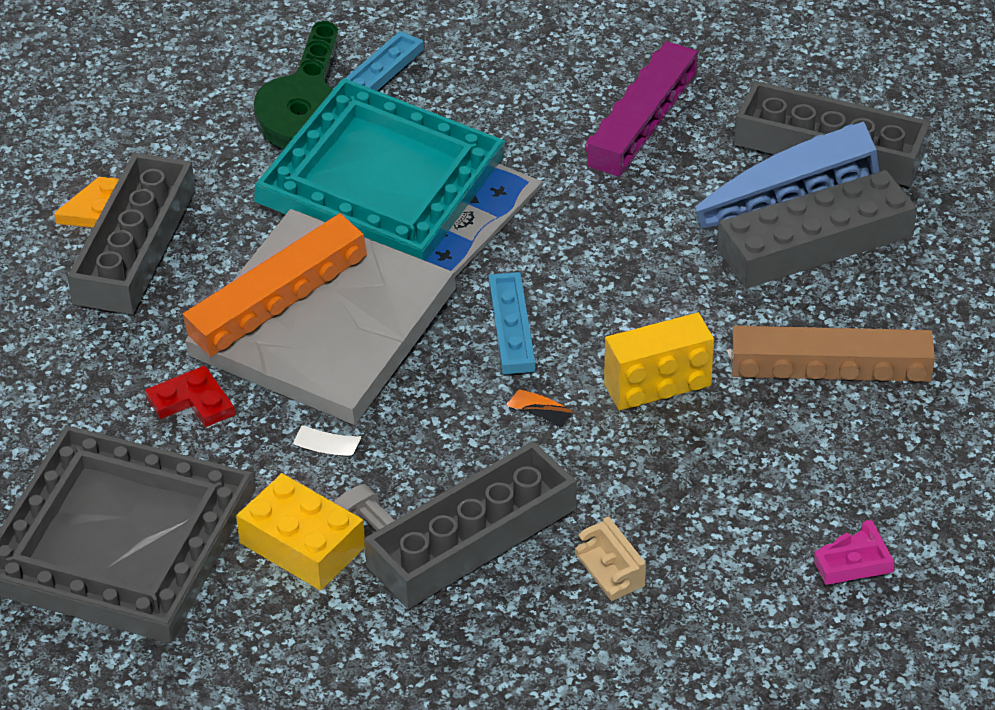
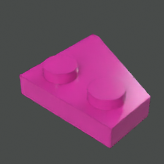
(854, 556)

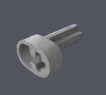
(364, 504)

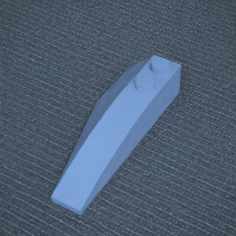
(794, 173)

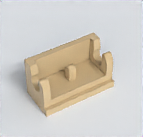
(611, 559)

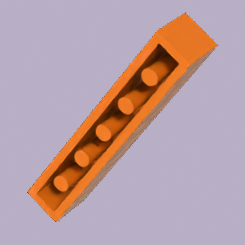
(275, 284)

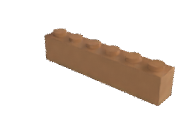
(832, 353)

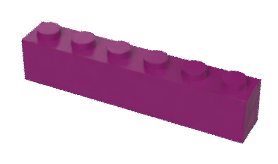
(641, 109)

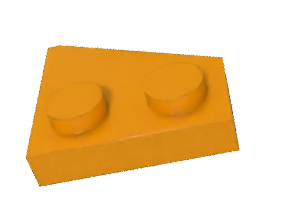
(87, 204)

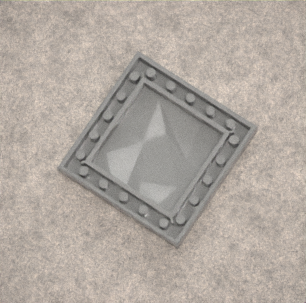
(343, 336)

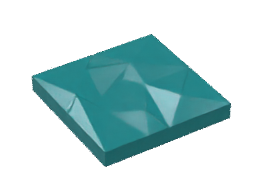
(383, 167)

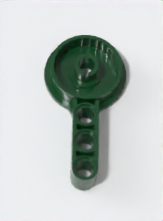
(304, 91)

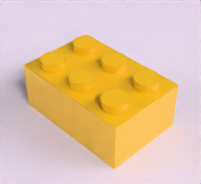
(658, 361)
(301, 531)

